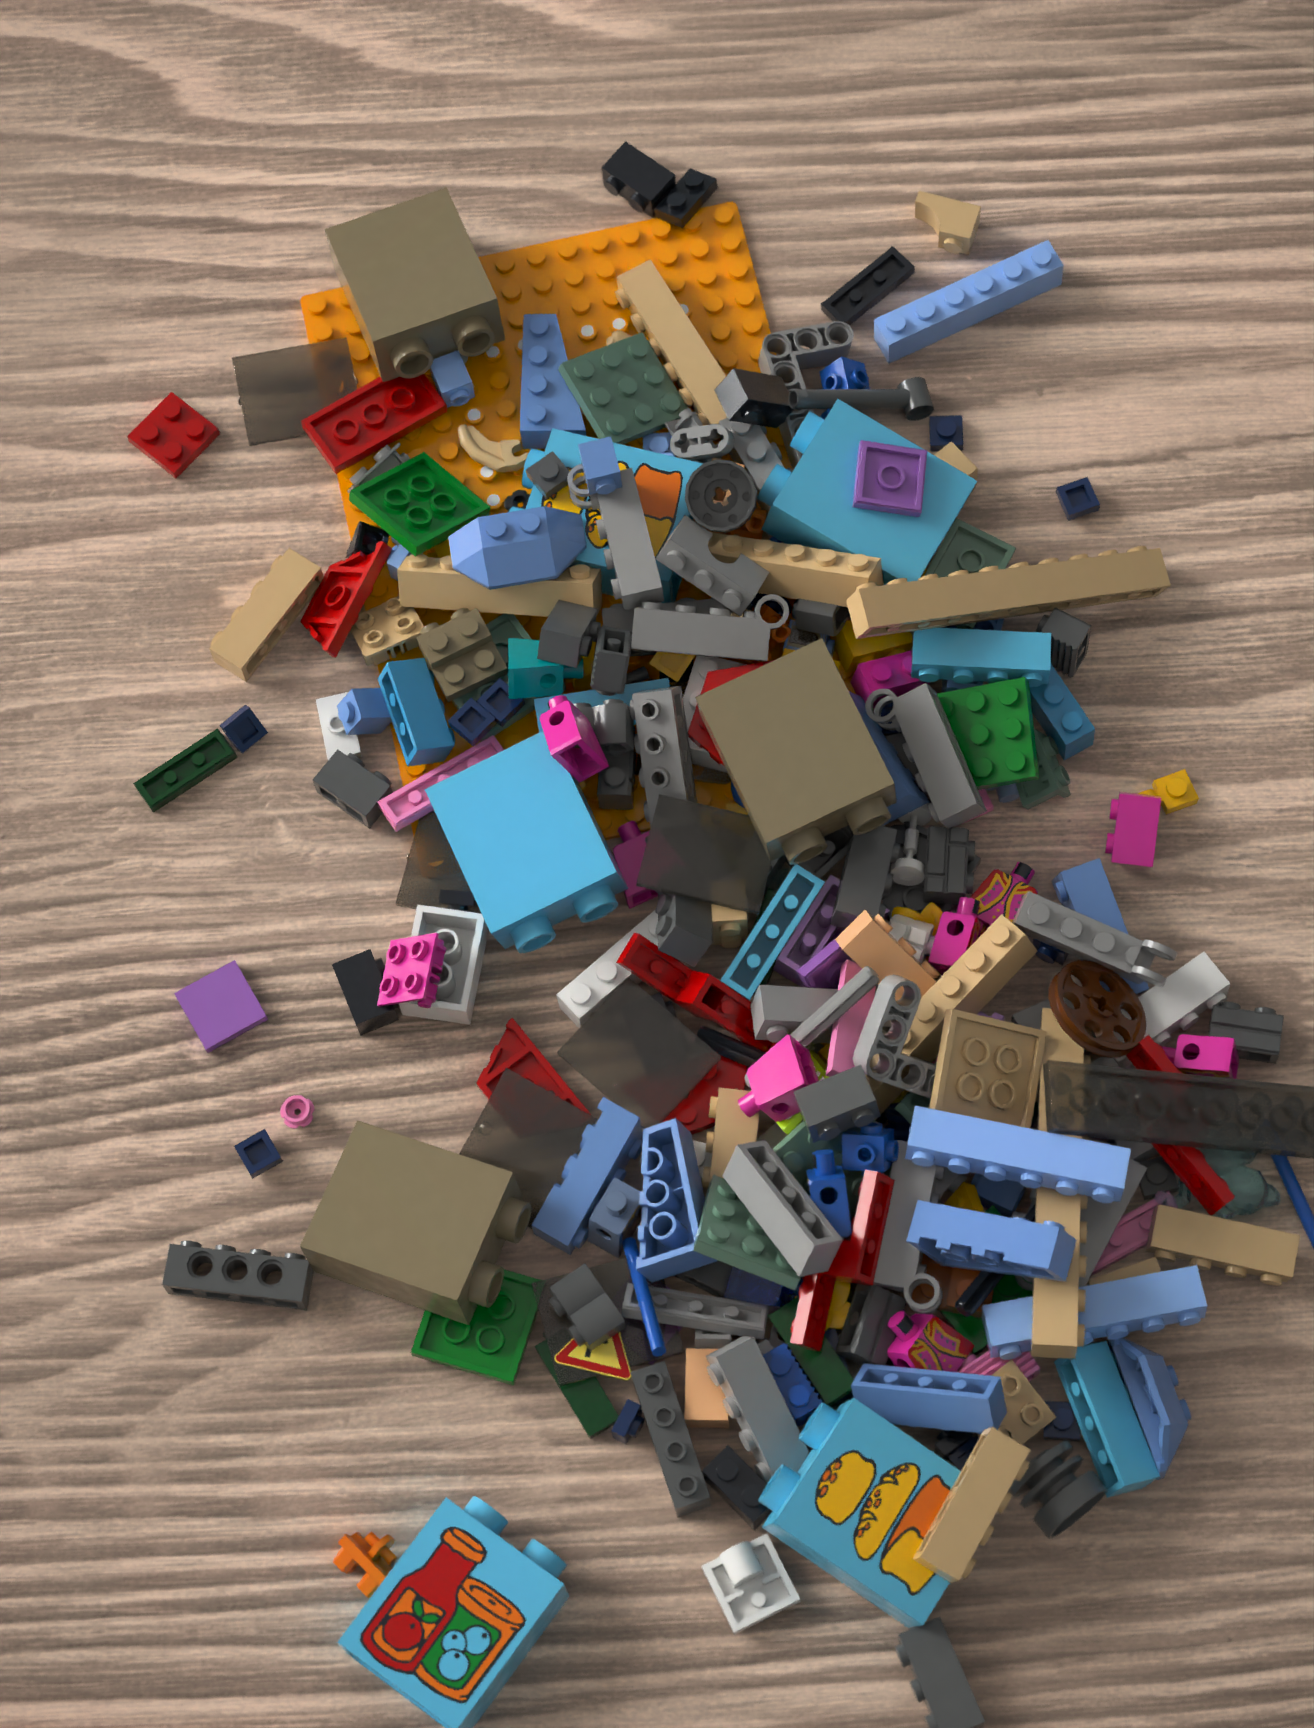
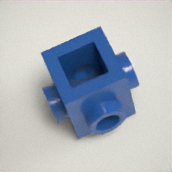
(844, 374)
(869, 1148)

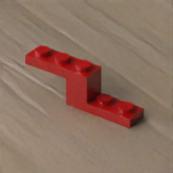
(692, 990)
(1185, 1161)
(853, 1262)

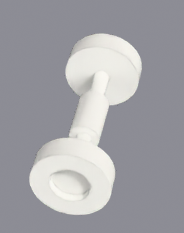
(909, 870)

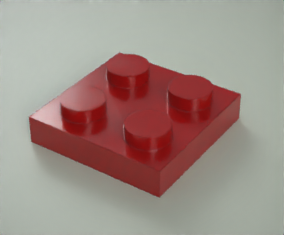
(173, 435)

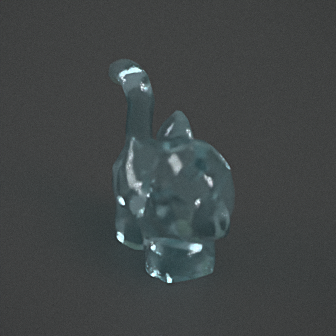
(1245, 1183)

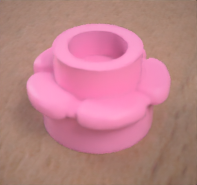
(288, 1111)

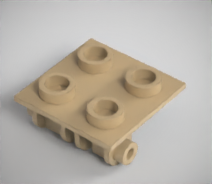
(386, 628)
(1024, 1406)

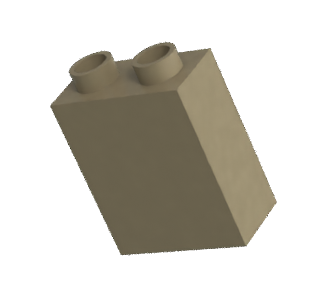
(415, 285)
(798, 753)
(416, 1223)

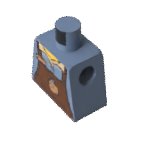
(617, 1215)

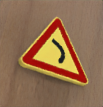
(606, 1359)

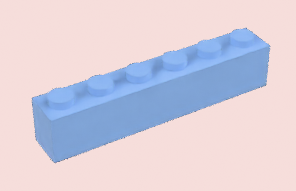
(968, 301)
(1017, 1154)
(1110, 1310)

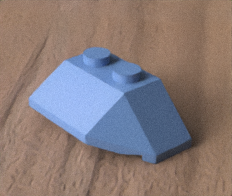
(517, 546)
(1153, 1399)

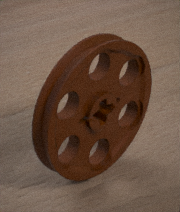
(1097, 1009)

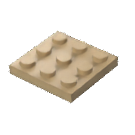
(987, 1068)

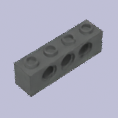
(289, 1292)
(671, 1439)

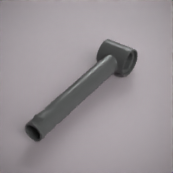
(911, 396)

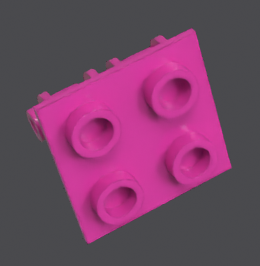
(410, 970)

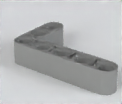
(795, 358)
(891, 1044)

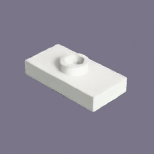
(333, 729)

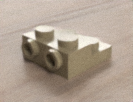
(461, 653)

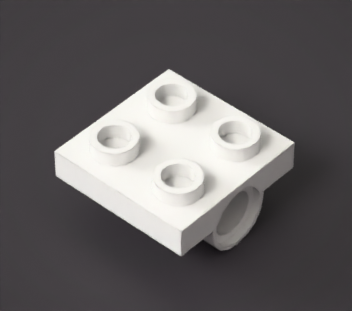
(750, 1583)

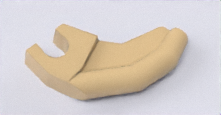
(490, 453)

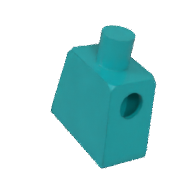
(533, 676)

